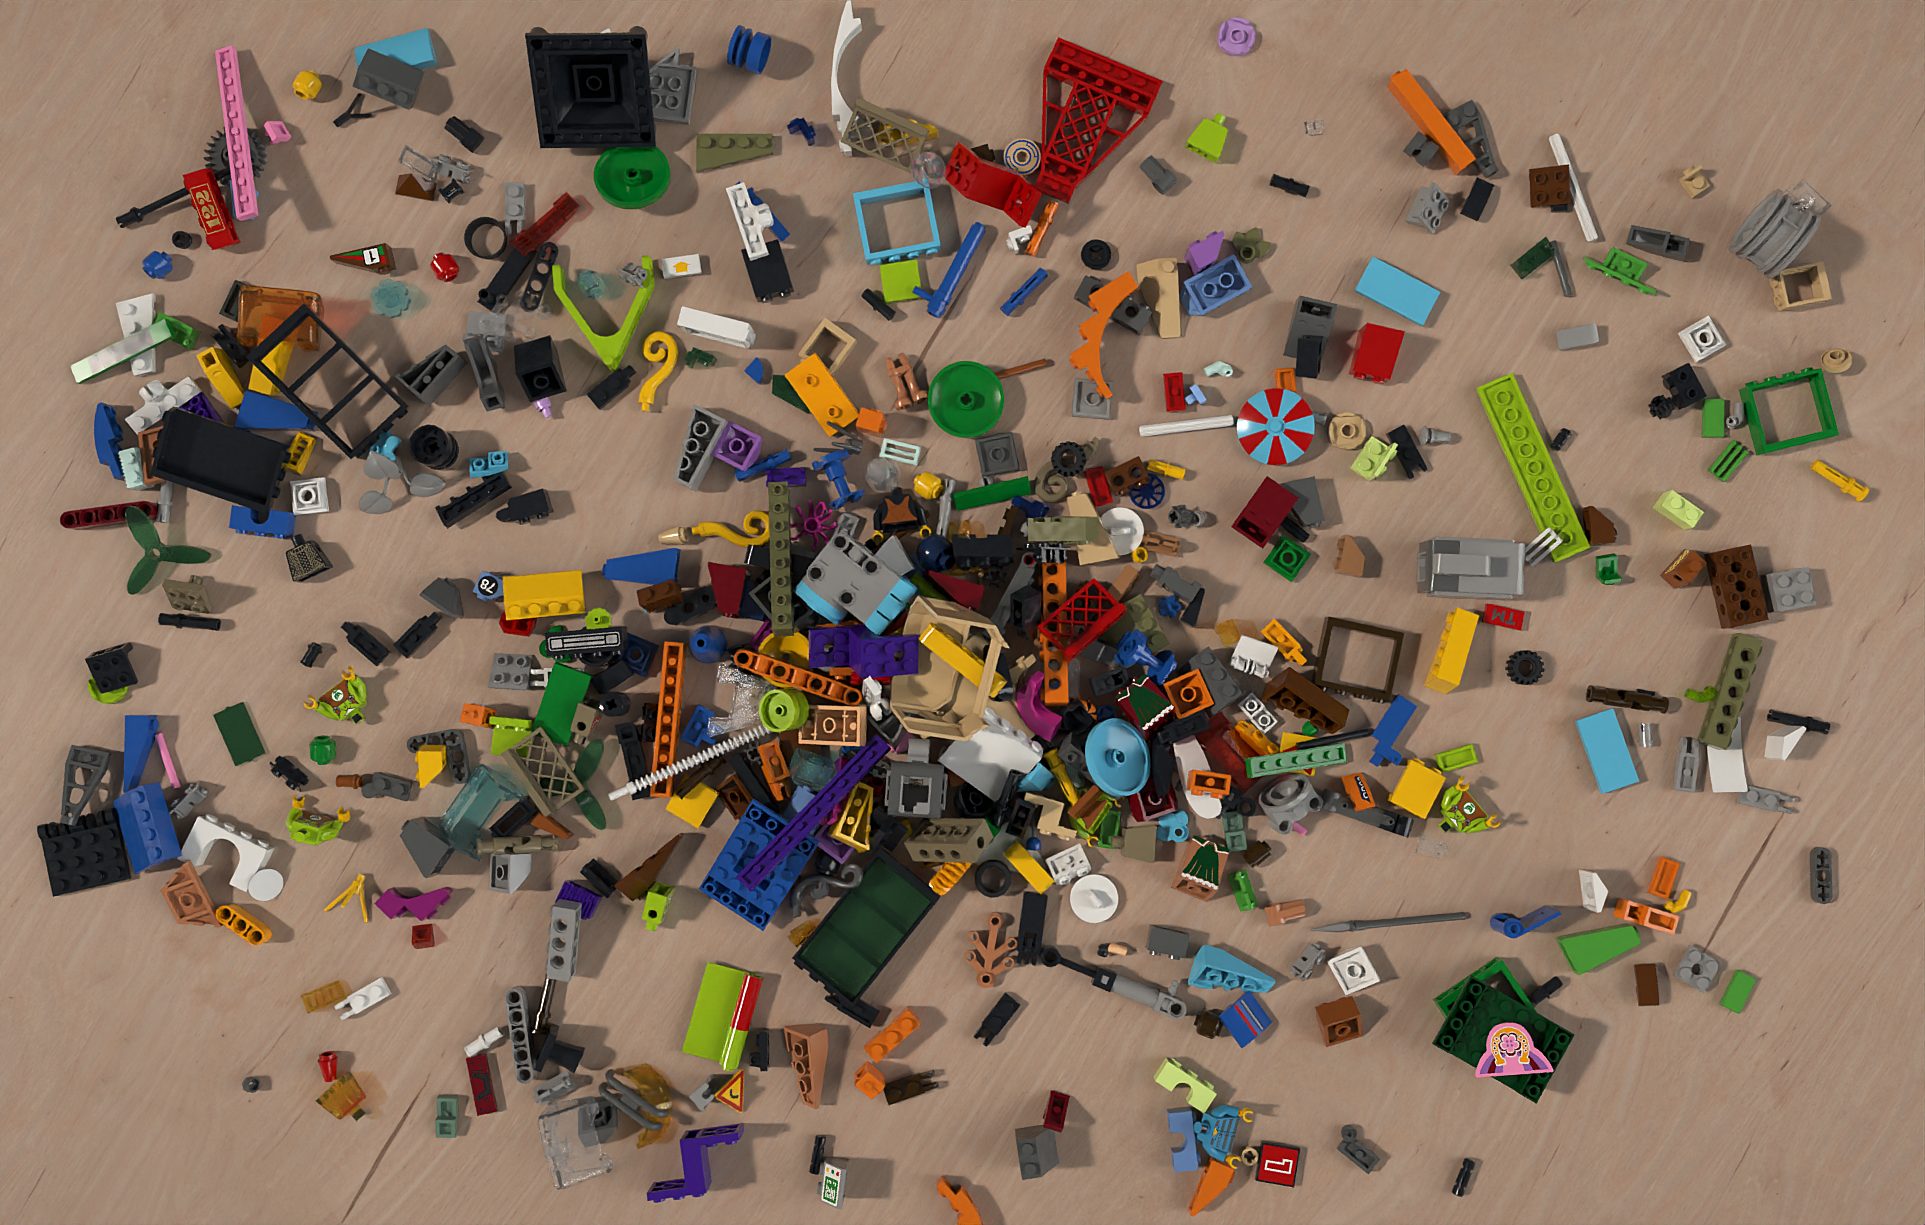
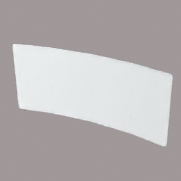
(1727, 765)

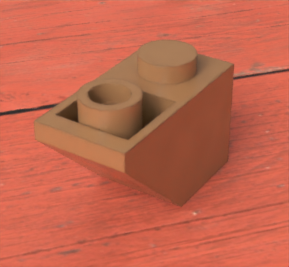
(1350, 558)

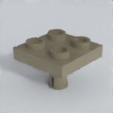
(188, 595)

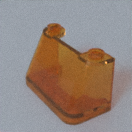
(267, 308)

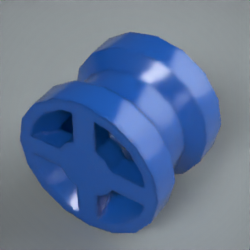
(1108, 713)

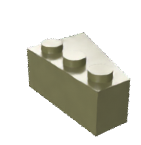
(1063, 529)

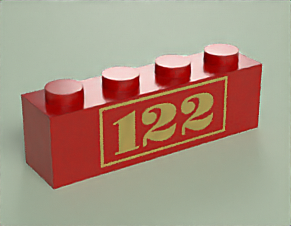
(211, 208)

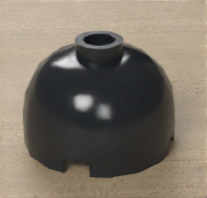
(971, 802)

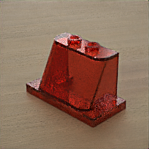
(1228, 749)

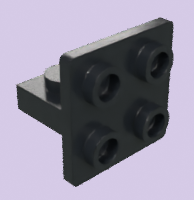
(884, 831)

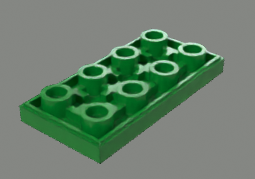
(560, 700)

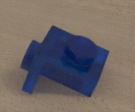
(807, 131)

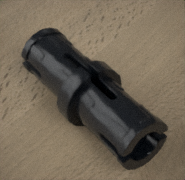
(1289, 185)

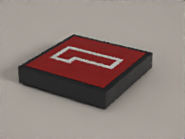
(1277, 1164)

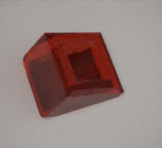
(423, 936)

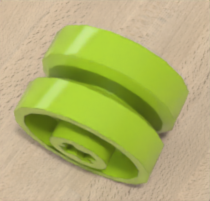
(783, 709)

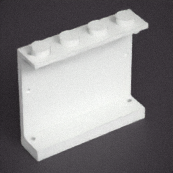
(991, 754)

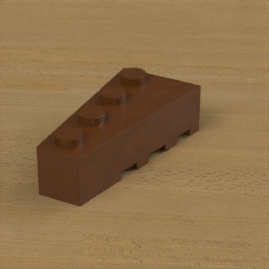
(1305, 700)

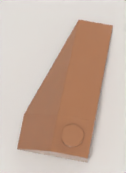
(809, 1051)

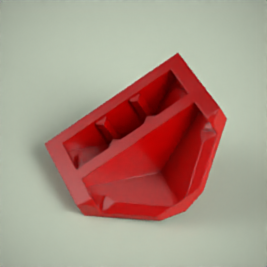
(519, 627)

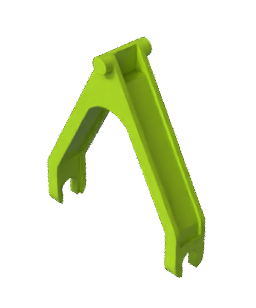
(612, 347)

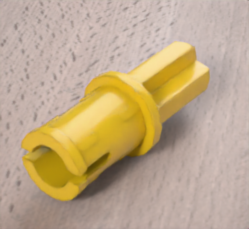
(1166, 469)

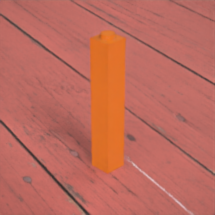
(1430, 121)

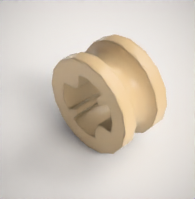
(1253, 1160)

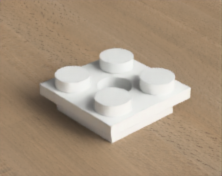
(1691, 339)
(319, 499)

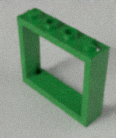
(1822, 403)
(1482, 974)

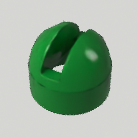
(1309, 729)

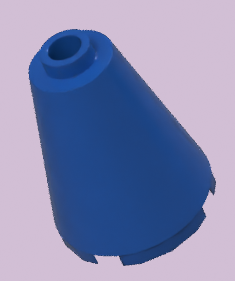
(714, 644)

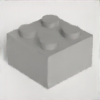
(1788, 590)

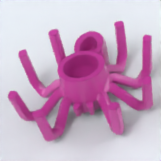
(812, 524)

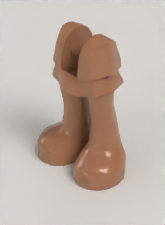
(905, 370)

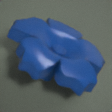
(1169, 606)

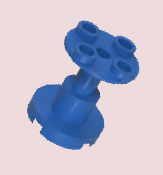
(835, 472)
(1134, 650)

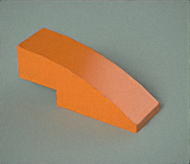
(1646, 916)

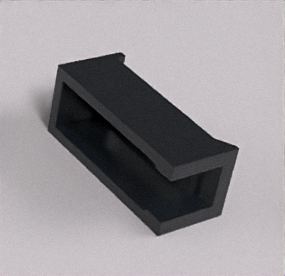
(530, 812)

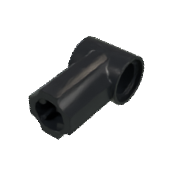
(467, 136)

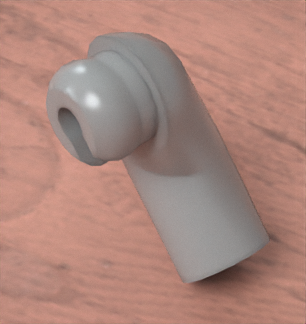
(1737, 417)

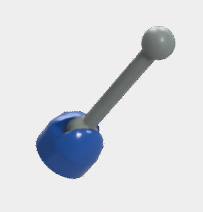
(1033, 843)

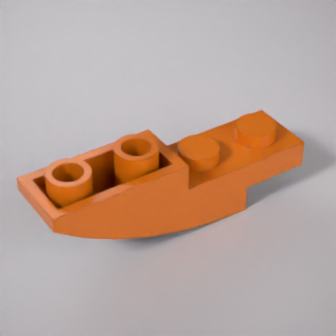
(960, 1202)

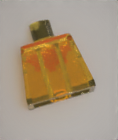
(343, 1098)

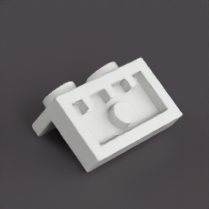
(1068, 864)

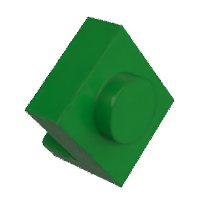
(1607, 569)

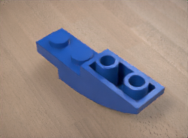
(106, 436)

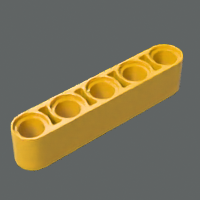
(959, 657)

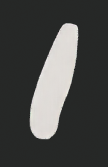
(1188, 757)

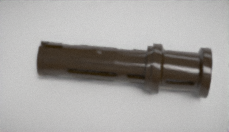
(707, 768)
(541, 1014)

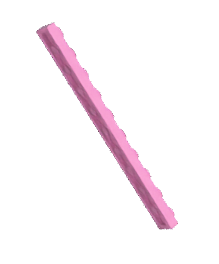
(236, 133)

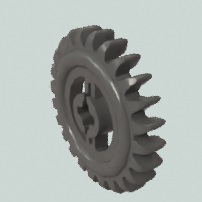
(220, 150)

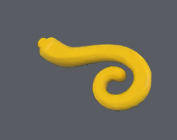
(648, 390)
(711, 528)

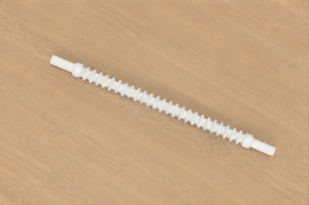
(700, 757)

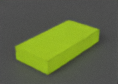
(1456, 758)

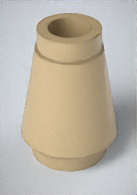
(676, 535)

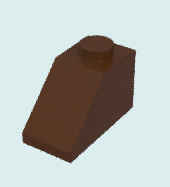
(1597, 527)

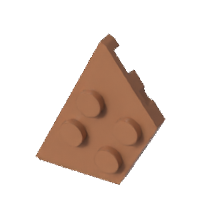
(189, 898)

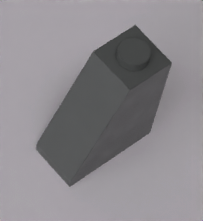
(1308, 506)

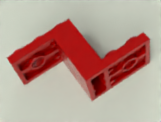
(992, 184)

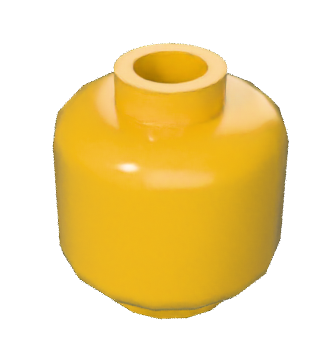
(307, 85)
(928, 485)

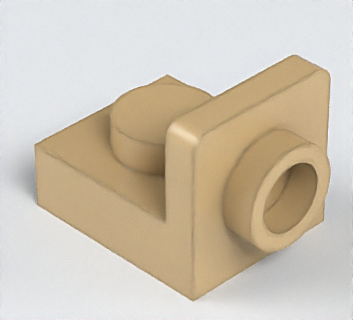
(1693, 181)

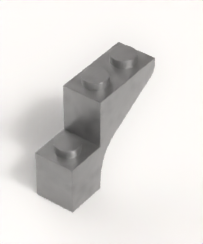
(485, 370)

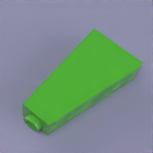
(1594, 947)

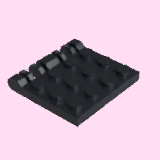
(84, 853)

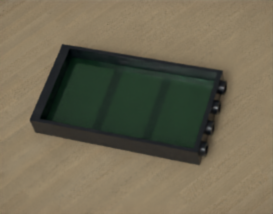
(866, 928)

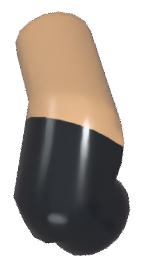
(1111, 947)

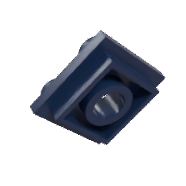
(648, 652)

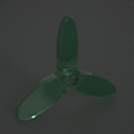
(148, 538)
(584, 770)

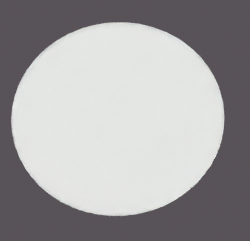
(265, 884)

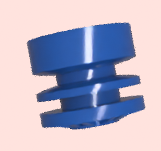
(749, 49)

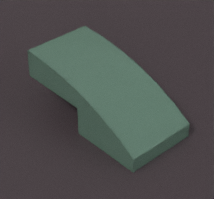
(1234, 831)
(447, 1116)

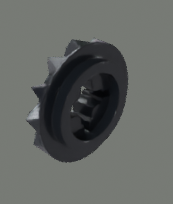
(1096, 245)

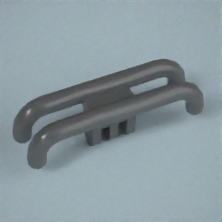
(631, 1102)

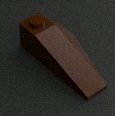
(642, 878)

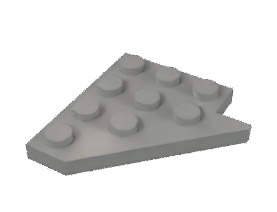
(672, 89)

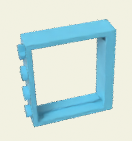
(890, 193)

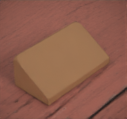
(1124, 583)

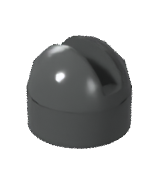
(252, 1087)

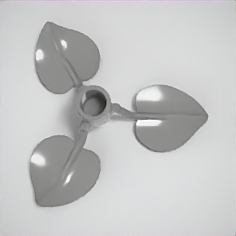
(379, 466)

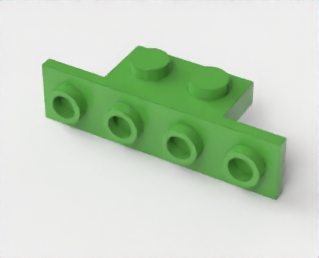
(1623, 266)

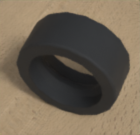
(996, 892)

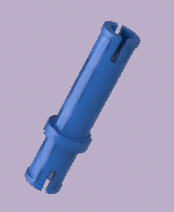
(1018, 296)
(764, 464)

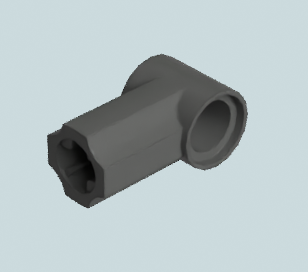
(1161, 178)

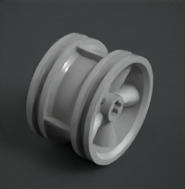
(1774, 234)

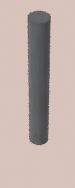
(1560, 269)

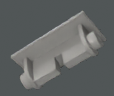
(459, 169)
(632, 274)
(182, 805)
(1313, 956)
(553, 1088)

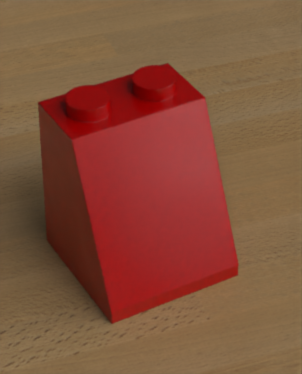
(1375, 353)

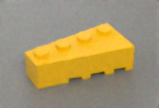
(277, 362)
(1452, 651)

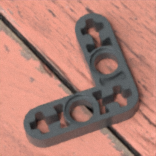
(451, 747)

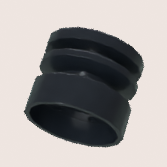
(426, 440)

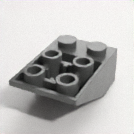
(1309, 318)

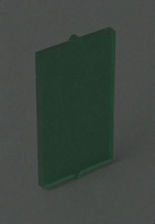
(239, 734)

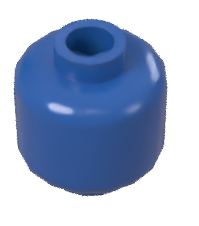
(157, 264)

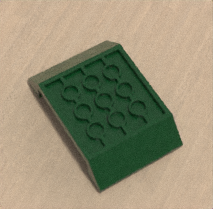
(1484, 1007)

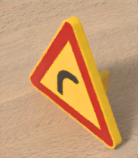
(732, 1092)

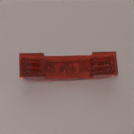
(546, 226)

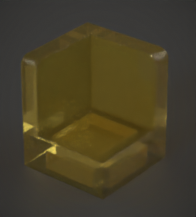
(1228, 632)

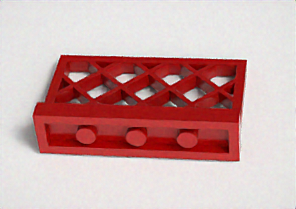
(1096, 628)

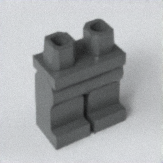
(1174, 584)

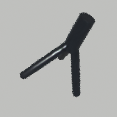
(347, 115)

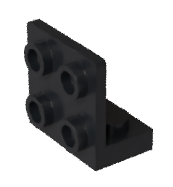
(112, 668)

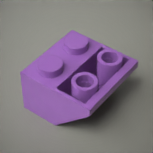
(1203, 254)

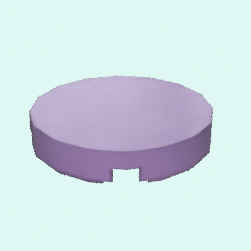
(1236, 36)

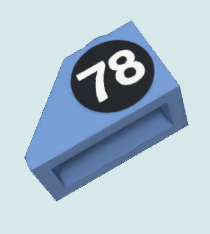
(489, 587)

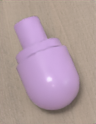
(544, 405)

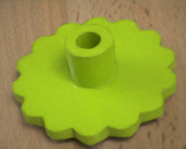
(598, 619)

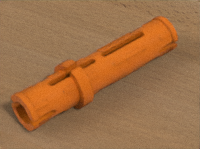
(1045, 220)

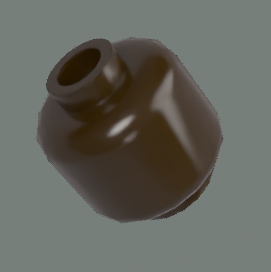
(1208, 1024)

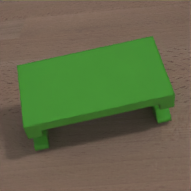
(183, 333)

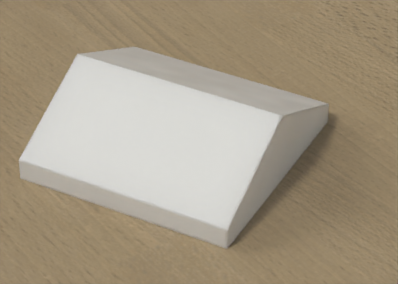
(1782, 741)
(1593, 890)
(1353, 969)

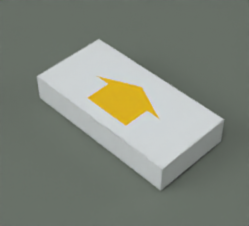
(681, 266)

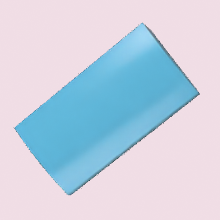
(410, 48)

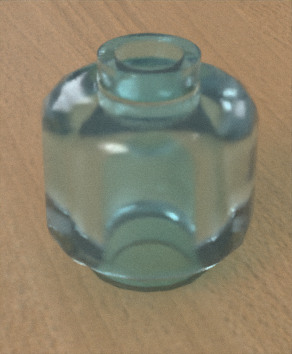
(590, 284)

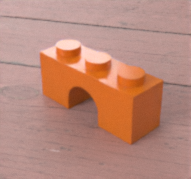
(892, 1035)

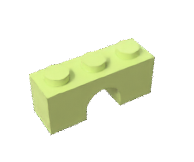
(1171, 1074)

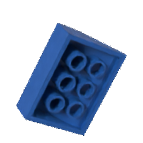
(147, 827)

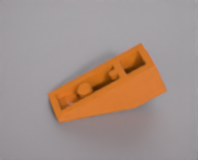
(1211, 1184)

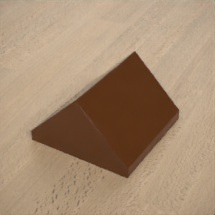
(734, 795)

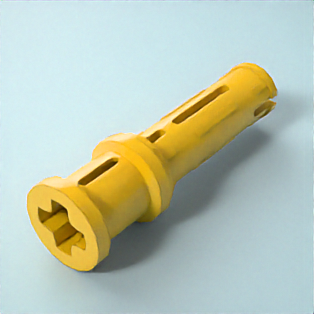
(1846, 485)
(1058, 768)

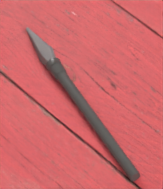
(1361, 925)

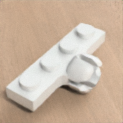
(750, 220)
(160, 400)
(872, 697)

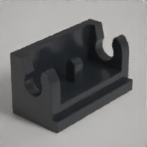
(228, 341)
(1309, 356)

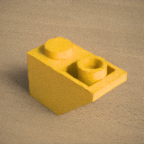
(430, 761)

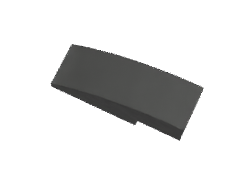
(1658, 242)

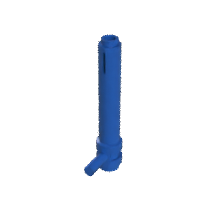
(943, 295)

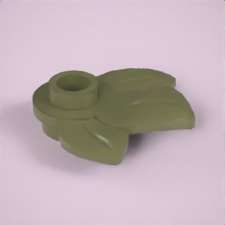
(1250, 243)

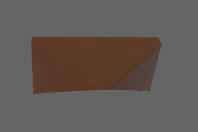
(415, 187)

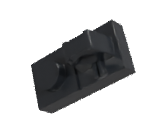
(761, 1058)

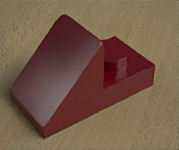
(1055, 1111)

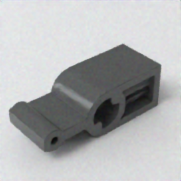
(1101, 651)

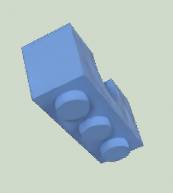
(1185, 1156)

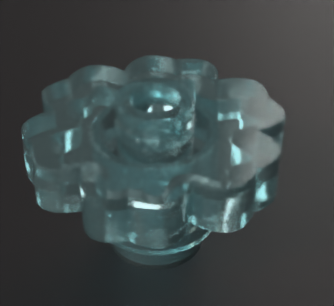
(390, 298)

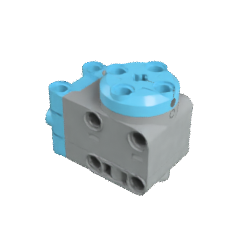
(854, 581)

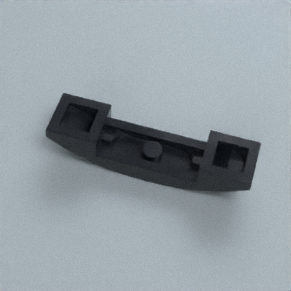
(633, 756)

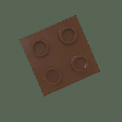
(1549, 185)

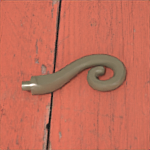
(1090, 450)

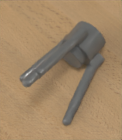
(852, 445)

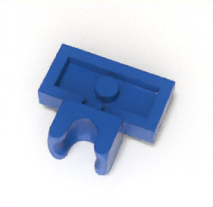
(698, 726)

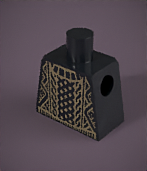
(306, 559)

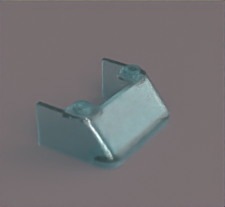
(473, 807)

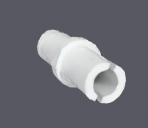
(484, 1041)

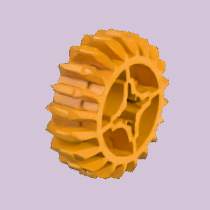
(948, 876)

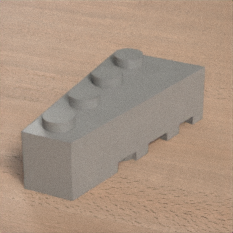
(700, 440)

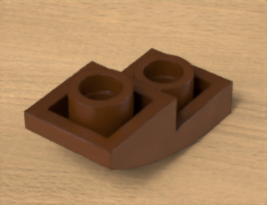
(1647, 985)

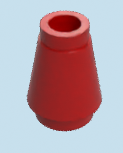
(328, 1065)

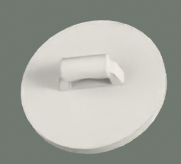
(1124, 529)
(1094, 898)

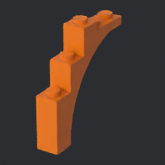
(1105, 302)

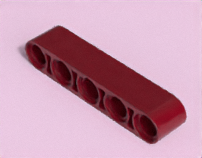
(101, 515)

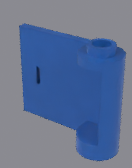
(1515, 928)

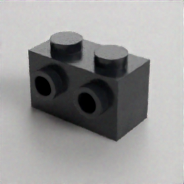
(1683, 386)

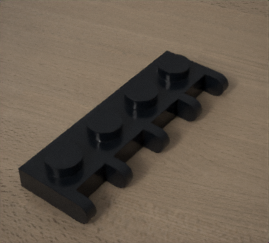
(473, 499)

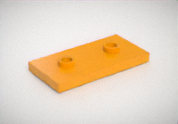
(822, 394)

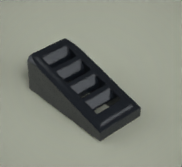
(1192, 611)

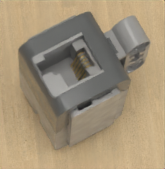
(1470, 568)
(916, 785)

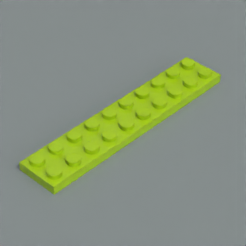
(1532, 466)

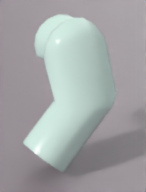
(1220, 368)

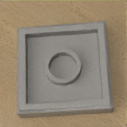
(1087, 401)

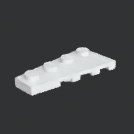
(135, 316)

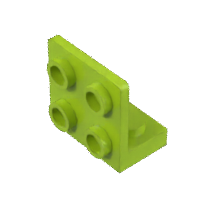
(509, 732)

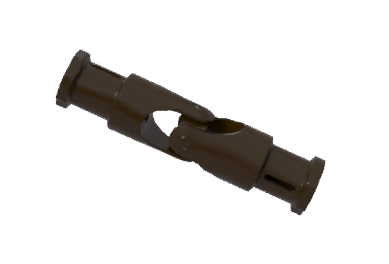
(1628, 699)

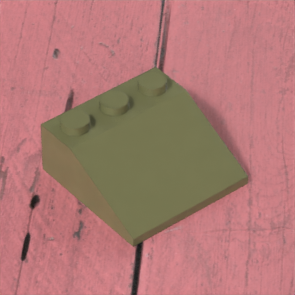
(1137, 617)

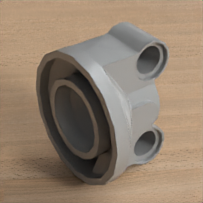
(1288, 801)

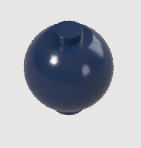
(935, 553)

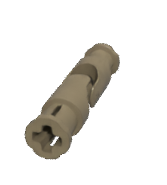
(521, 844)

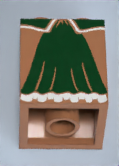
(1201, 868)

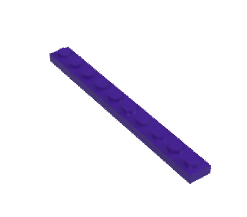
(813, 813)

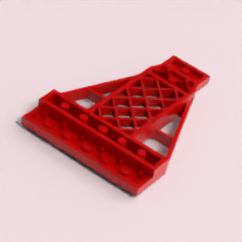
(1100, 78)

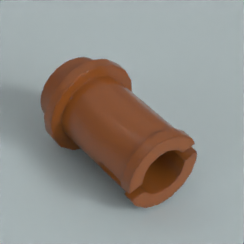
(349, 781)

